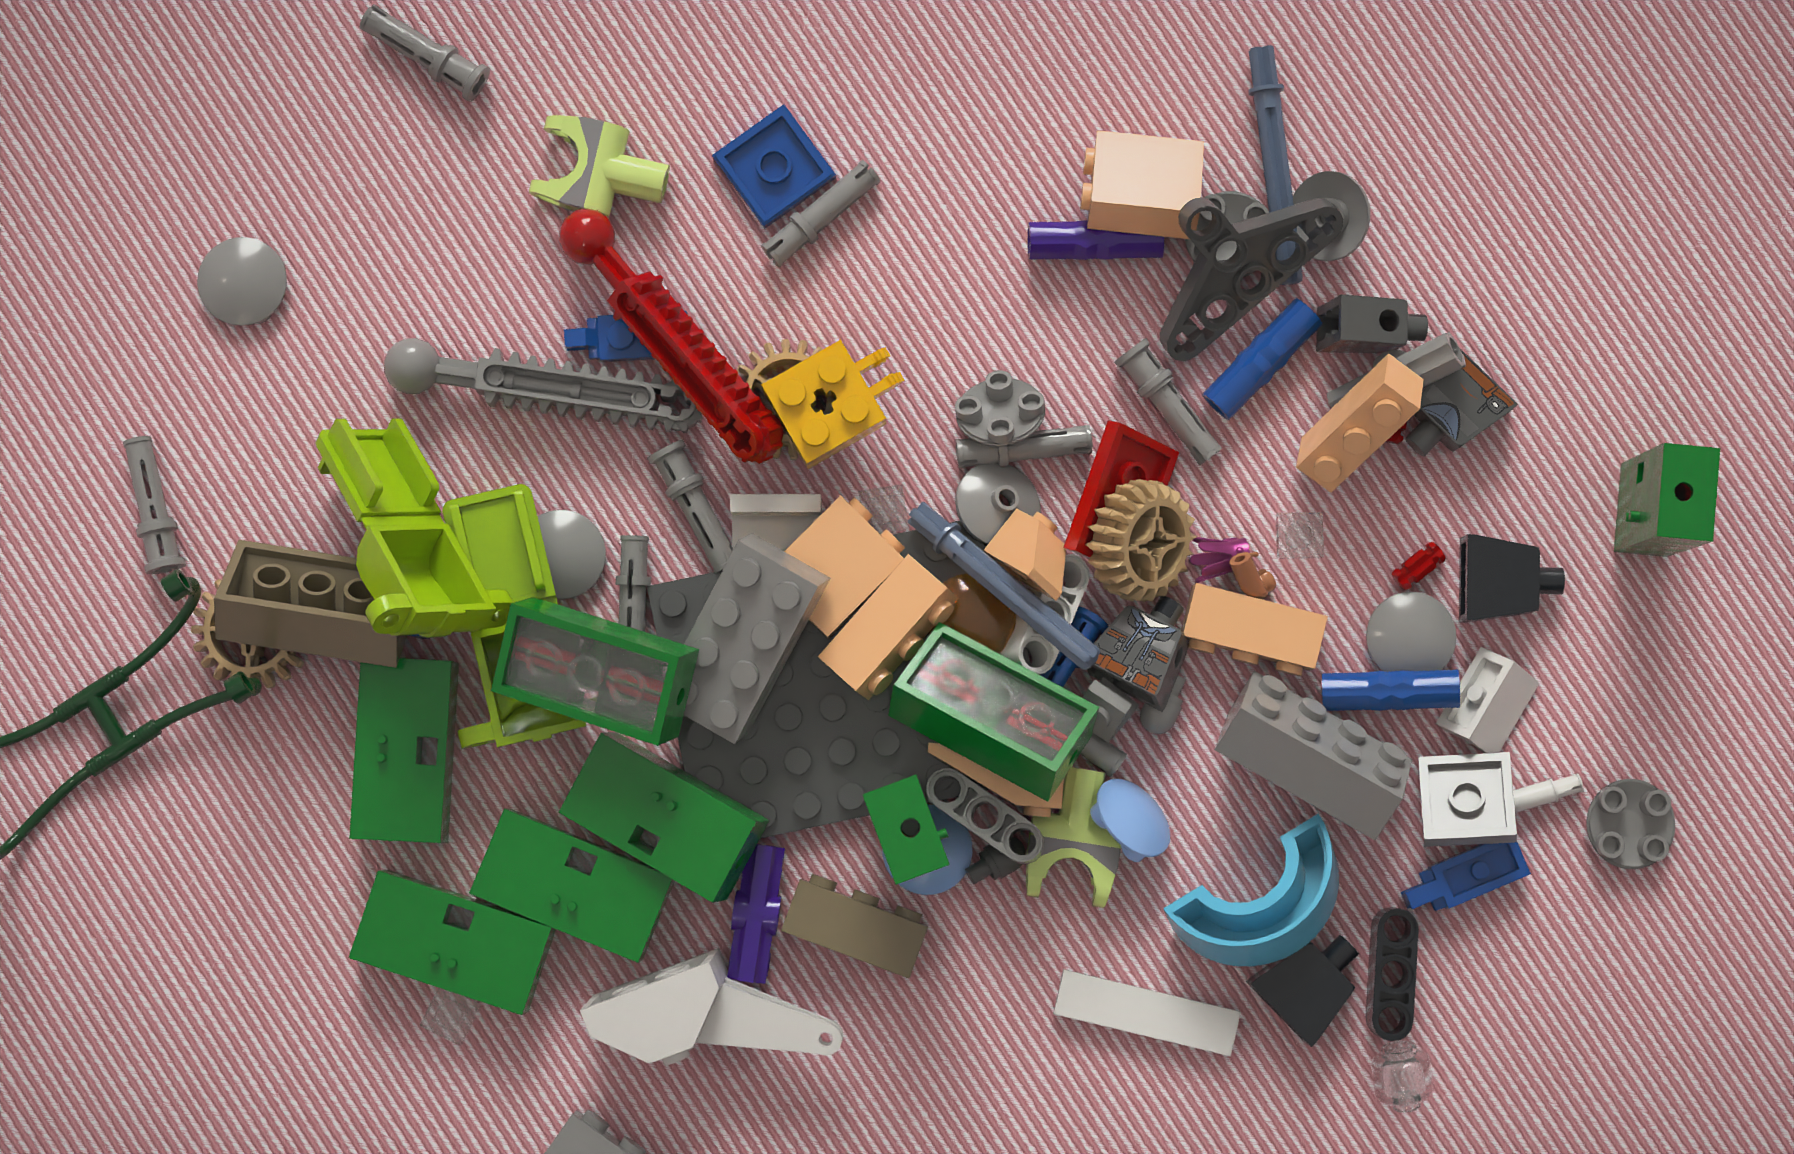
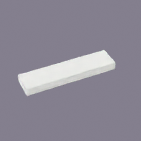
(1146, 1012)

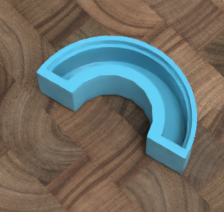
(1273, 924)

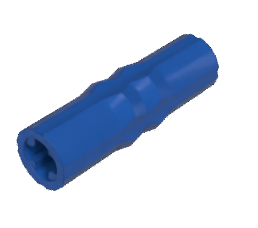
(1262, 359)
(1391, 690)

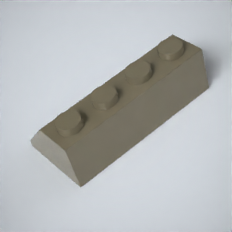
(300, 605)

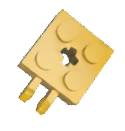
(854, 409)

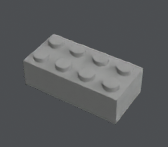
(748, 634)
(1315, 754)

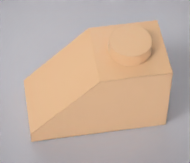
(1030, 552)

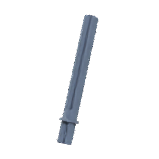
(1272, 140)
(950, 541)

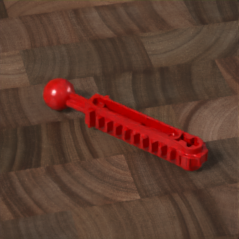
(675, 341)

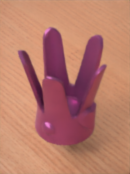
(1218, 555)

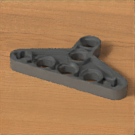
(1221, 279)

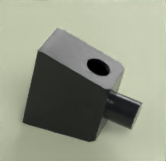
(1502, 578)
(1307, 987)

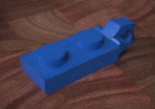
(606, 340)
(1467, 876)

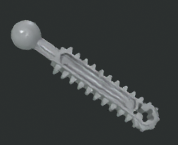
(415, 366)

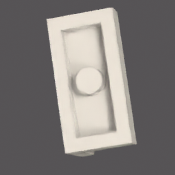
(773, 516)
(1490, 701)

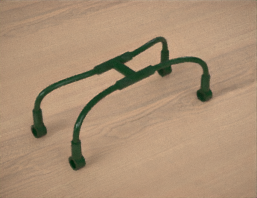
(237, 688)

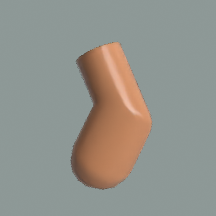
(1250, 580)

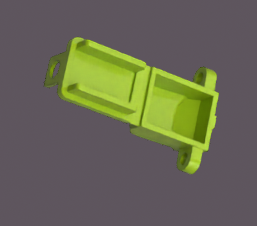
(407, 552)
(508, 553)

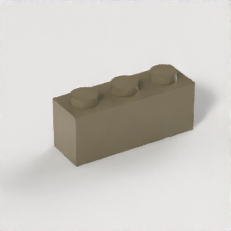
(855, 925)

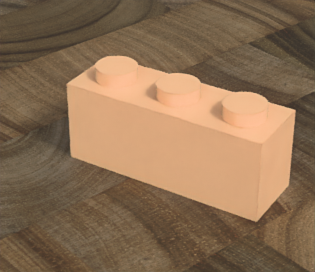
(1360, 423)
(889, 628)
(1253, 629)

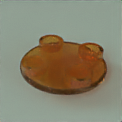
(979, 613)

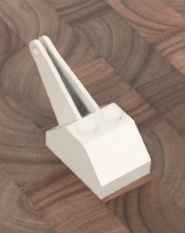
(698, 1004)

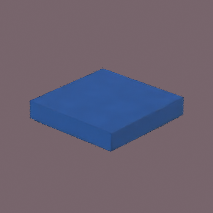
(774, 166)

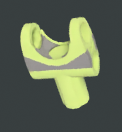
(600, 168)
(1076, 836)

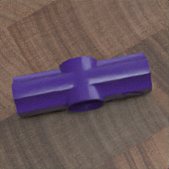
(756, 915)

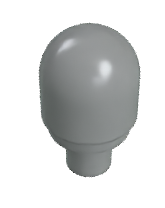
(1161, 722)

